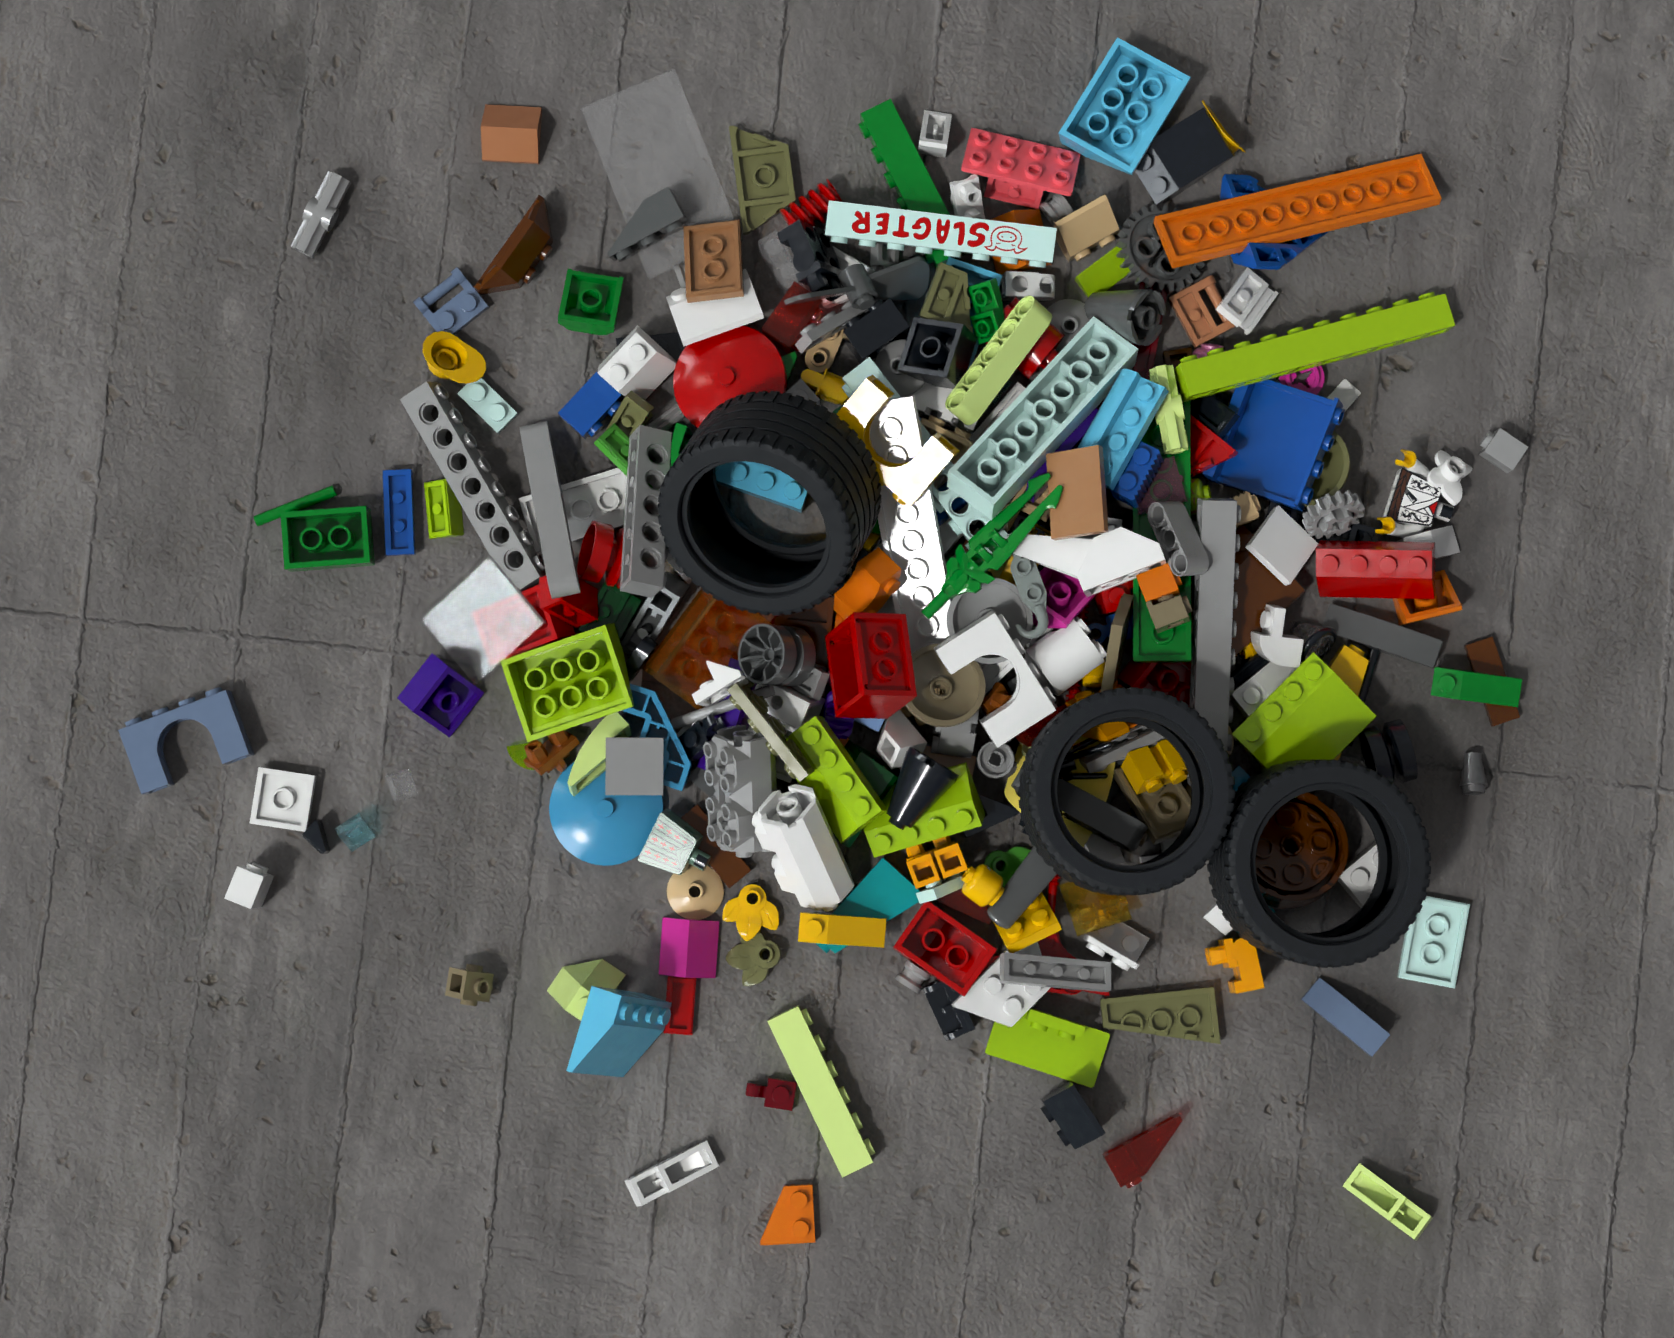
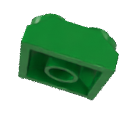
(590, 302)

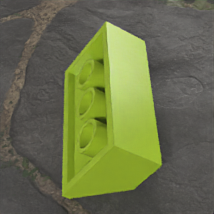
(836, 780)
(953, 813)

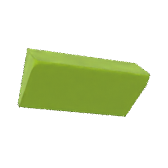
(1102, 273)
(443, 510)

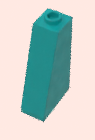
(879, 895)

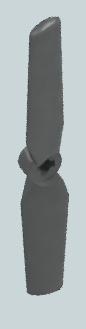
(1030, 880)

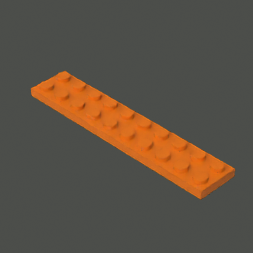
(1297, 210)

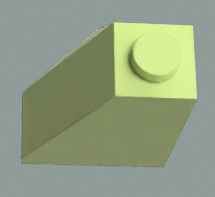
(574, 984)

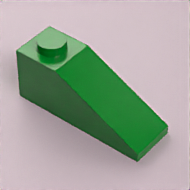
(1476, 686)

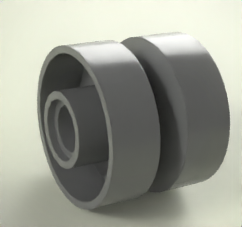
(776, 655)

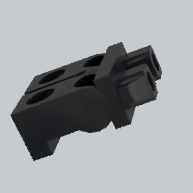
(812, 257)

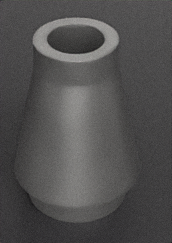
(1473, 775)

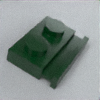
(614, 608)

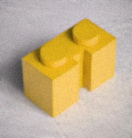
(1154, 767)

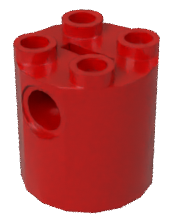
(1044, 349)

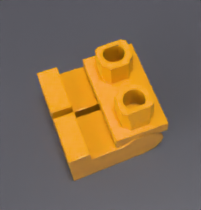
(934, 863)
(1243, 959)

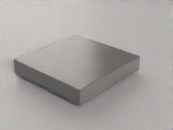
(634, 766)

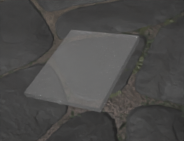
(483, 620)

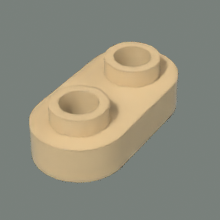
(828, 348)

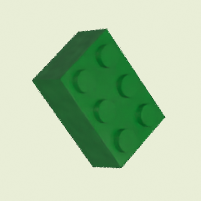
(327, 538)

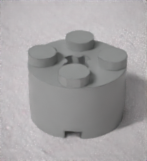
(955, 740)

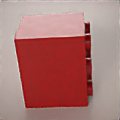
(870, 665)

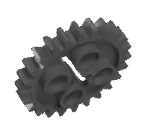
(1139, 232)

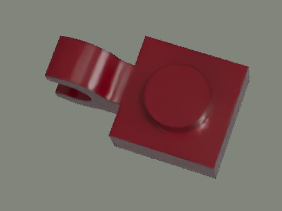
(777, 1093)

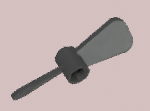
(898, 282)

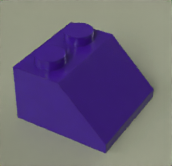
(440, 695)

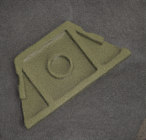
(761, 177)

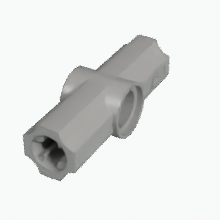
(320, 214)

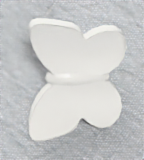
(1448, 476)

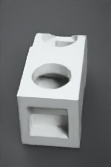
(1027, 283)

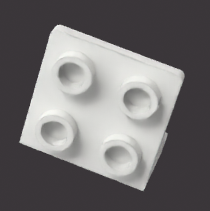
(1118, 941)

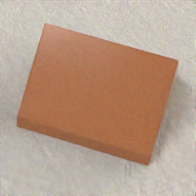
(511, 134)

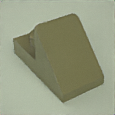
(632, 413)

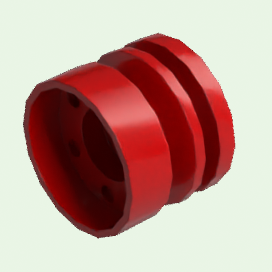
(601, 554)

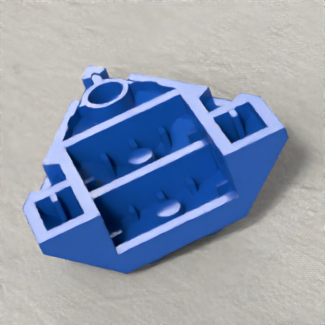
(1262, 255)

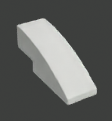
(671, 1173)

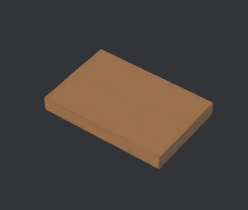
(713, 261)
(1083, 498)

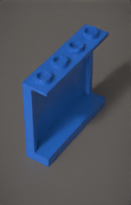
(1278, 442)

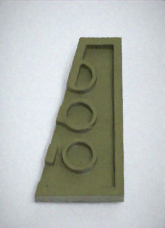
(771, 728)
(1176, 1014)

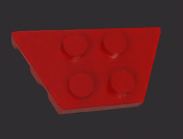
(1207, 448)

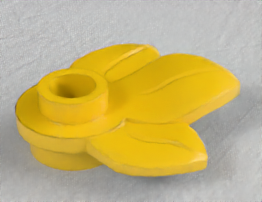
(751, 916)

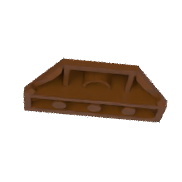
(520, 253)

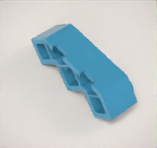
(658, 725)

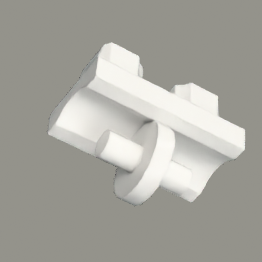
(967, 197)

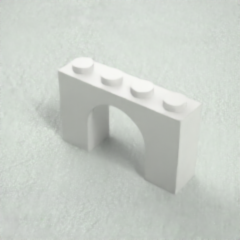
(1029, 701)

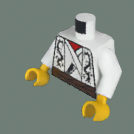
(1412, 500)

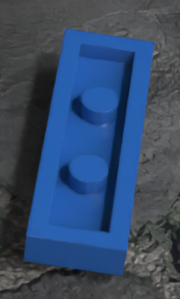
(399, 512)

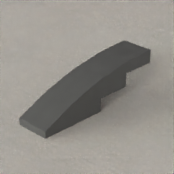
(1383, 636)

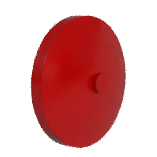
(725, 368)

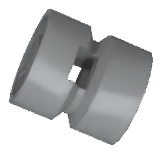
(994, 761)

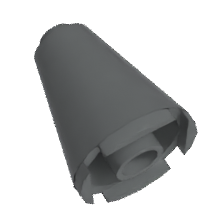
(1129, 313)

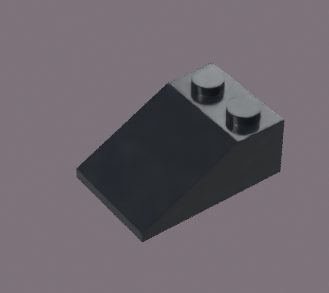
(1182, 156)

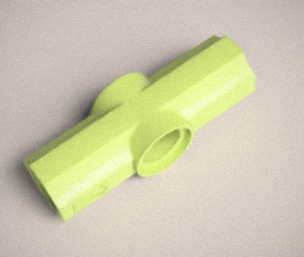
(1171, 412)

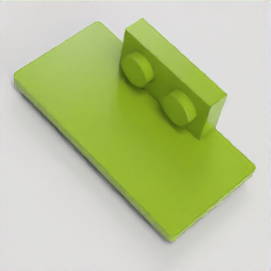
(1051, 1046)

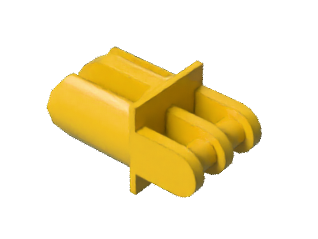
(826, 385)

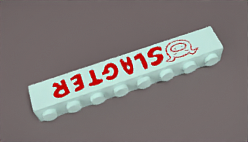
(940, 232)

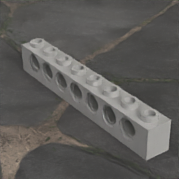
(447, 456)

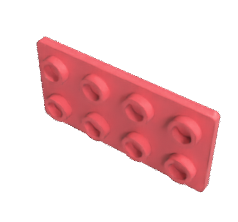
(1019, 168)

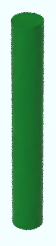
(295, 505)

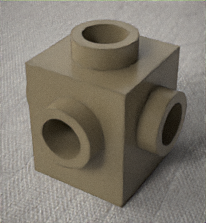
(469, 984)

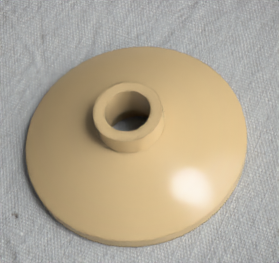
(695, 907)

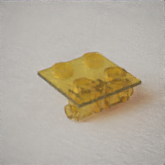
(1093, 910)

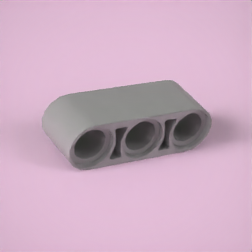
(1178, 538)

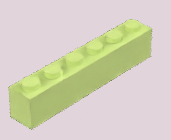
(821, 1091)

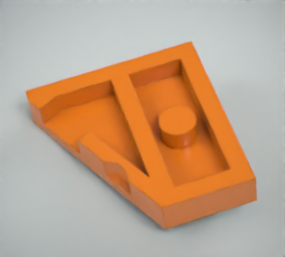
(792, 1217)

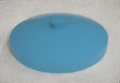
(599, 825)

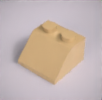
(1086, 229)

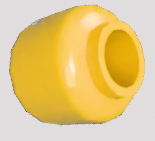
(982, 885)

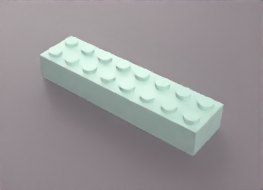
(1041, 418)

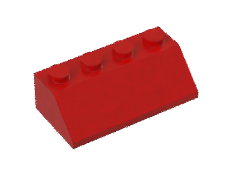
(1376, 569)

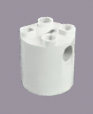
(1065, 656)

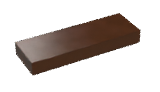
(1485, 659)
(723, 862)

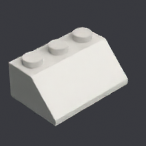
(709, 318)

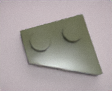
(948, 297)

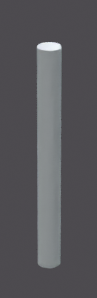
(716, 709)

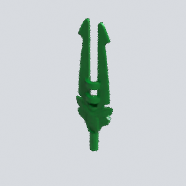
(968, 569)

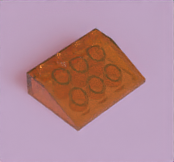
(702, 633)

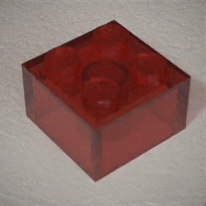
(788, 321)

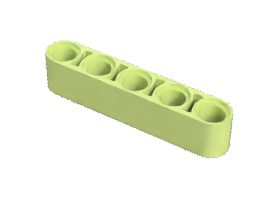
(998, 360)

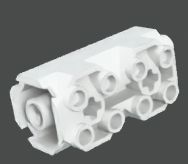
(805, 848)

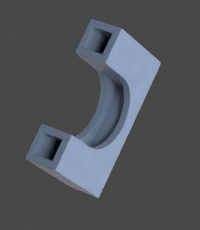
(145, 738)

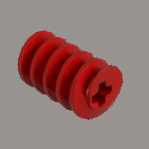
(814, 207)

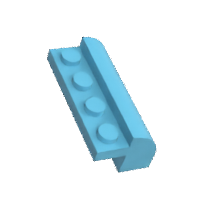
(1123, 421)

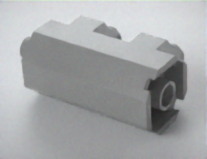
(743, 778)

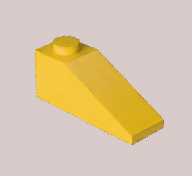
(841, 930)

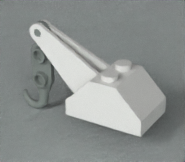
(1096, 562)

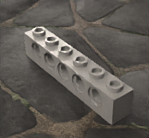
(635, 575)

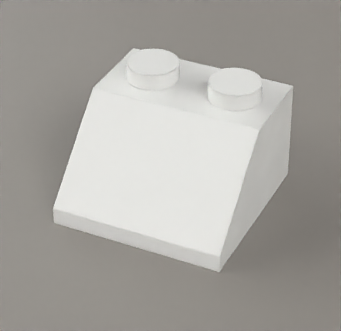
(637, 365)

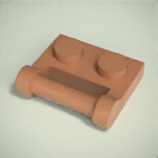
(1195, 315)

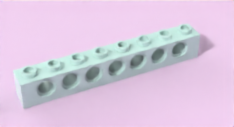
(943, 499)

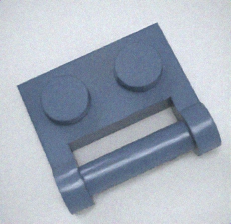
(456, 312)

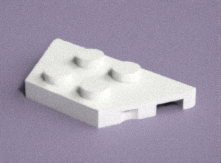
(998, 1000)

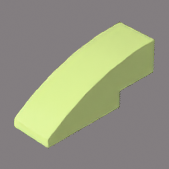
(592, 756)
(1387, 1202)

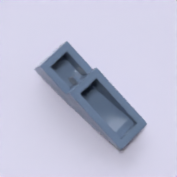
(1345, 1017)

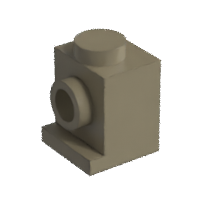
(1169, 612)

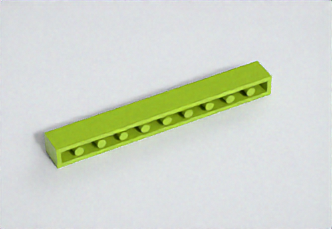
(1313, 347)

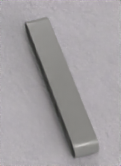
(549, 510)

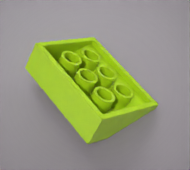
(569, 682)
(1305, 718)

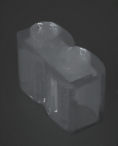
(778, 259)

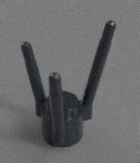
(1069, 762)

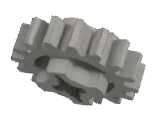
(1333, 514)

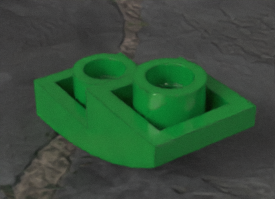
(988, 309)

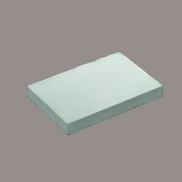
(1434, 943)

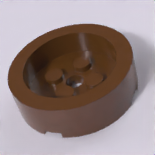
(1320, 858)

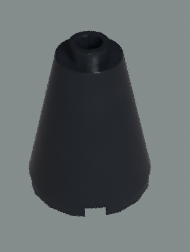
(918, 788)

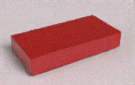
(682, 996)

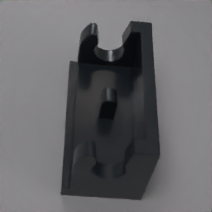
(951, 1020)

